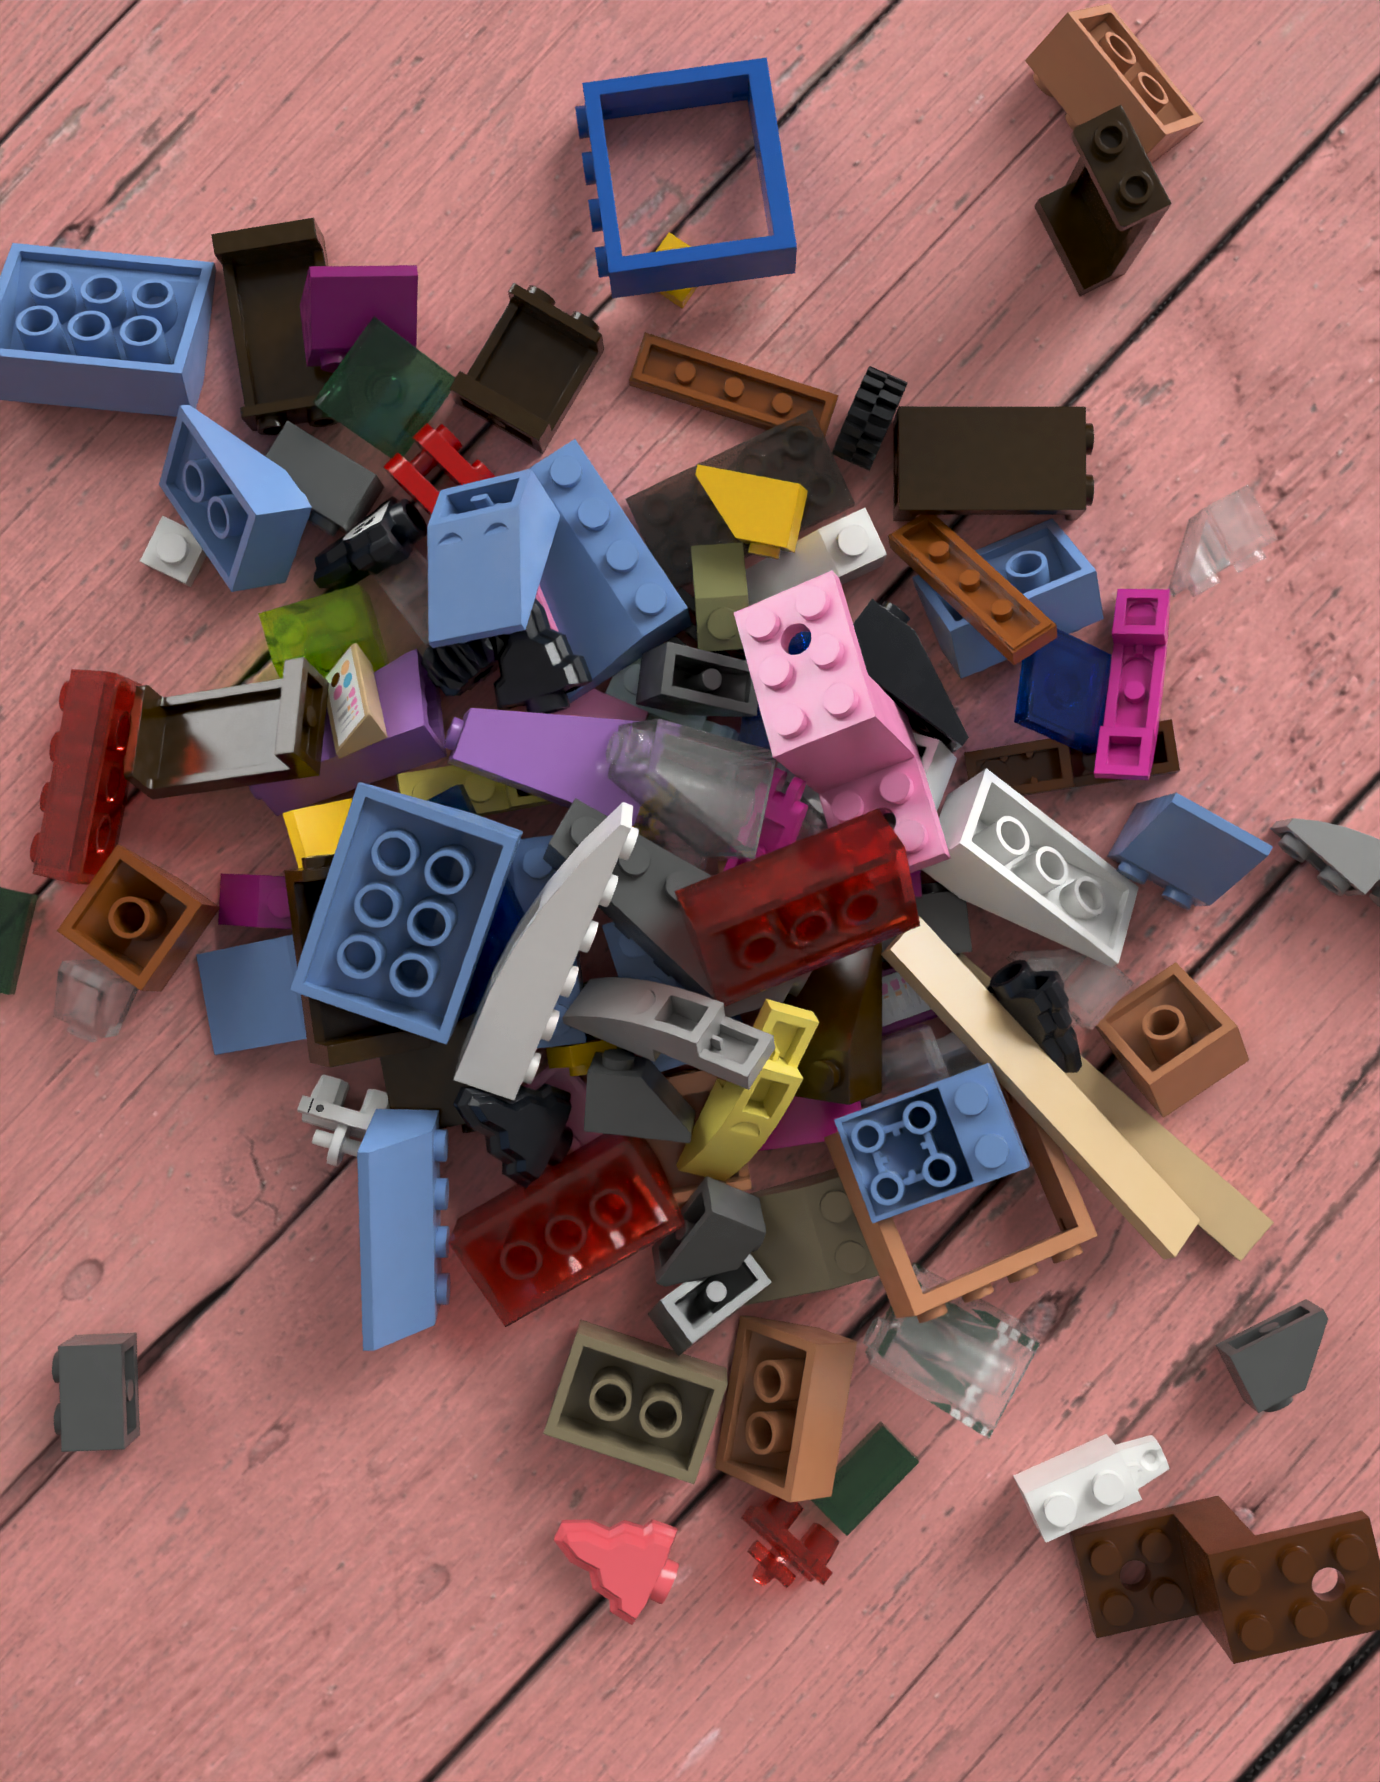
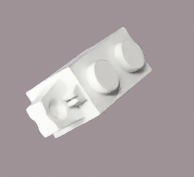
(1089, 1482)

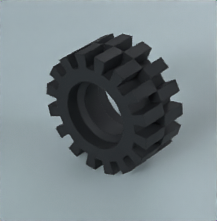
(869, 418)

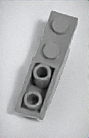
(1342, 855)
(671, 1021)

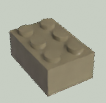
(637, 1402)

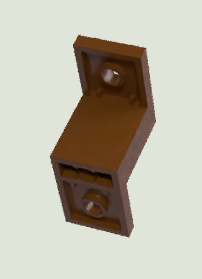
(1240, 1584)

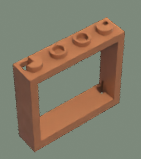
(893, 1262)

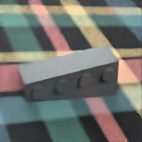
(644, 896)

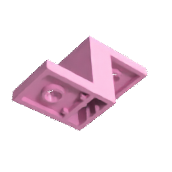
(833, 719)

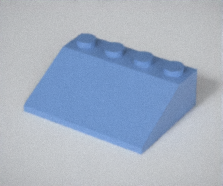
(104, 329)
(601, 574)
(405, 911)

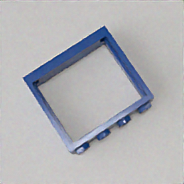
(704, 263)

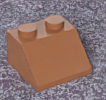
(1172, 1039)

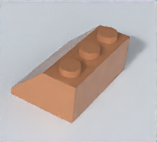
(1097, 64)
(785, 1408)

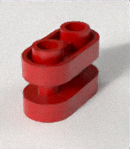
(440, 449)

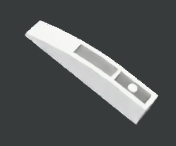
(539, 962)

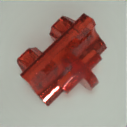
(806, 1556)

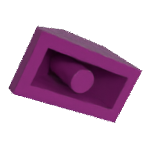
(254, 901)

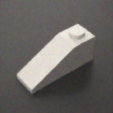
(844, 546)

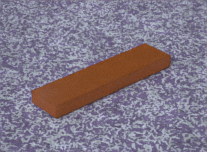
(726, 386)
(973, 587)

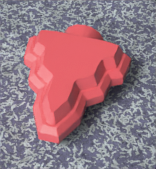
(623, 1561)

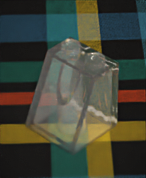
(695, 784)
(957, 1361)

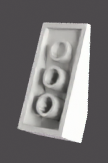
(1031, 870)

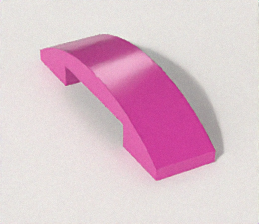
(1134, 685)

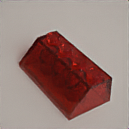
(87, 779)
(800, 907)
(566, 1225)

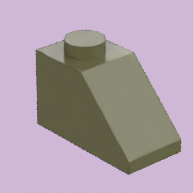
(718, 593)

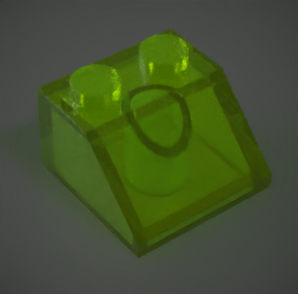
(324, 630)

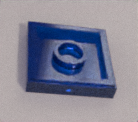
(1065, 692)

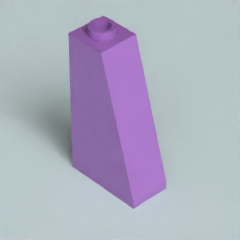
(414, 738)
(540, 755)

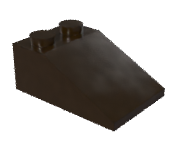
(846, 1047)

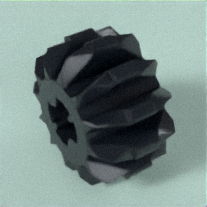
(462, 665)

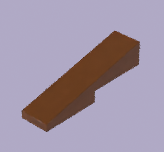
(1053, 766)

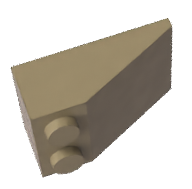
(810, 1238)

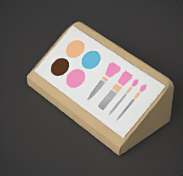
(354, 703)

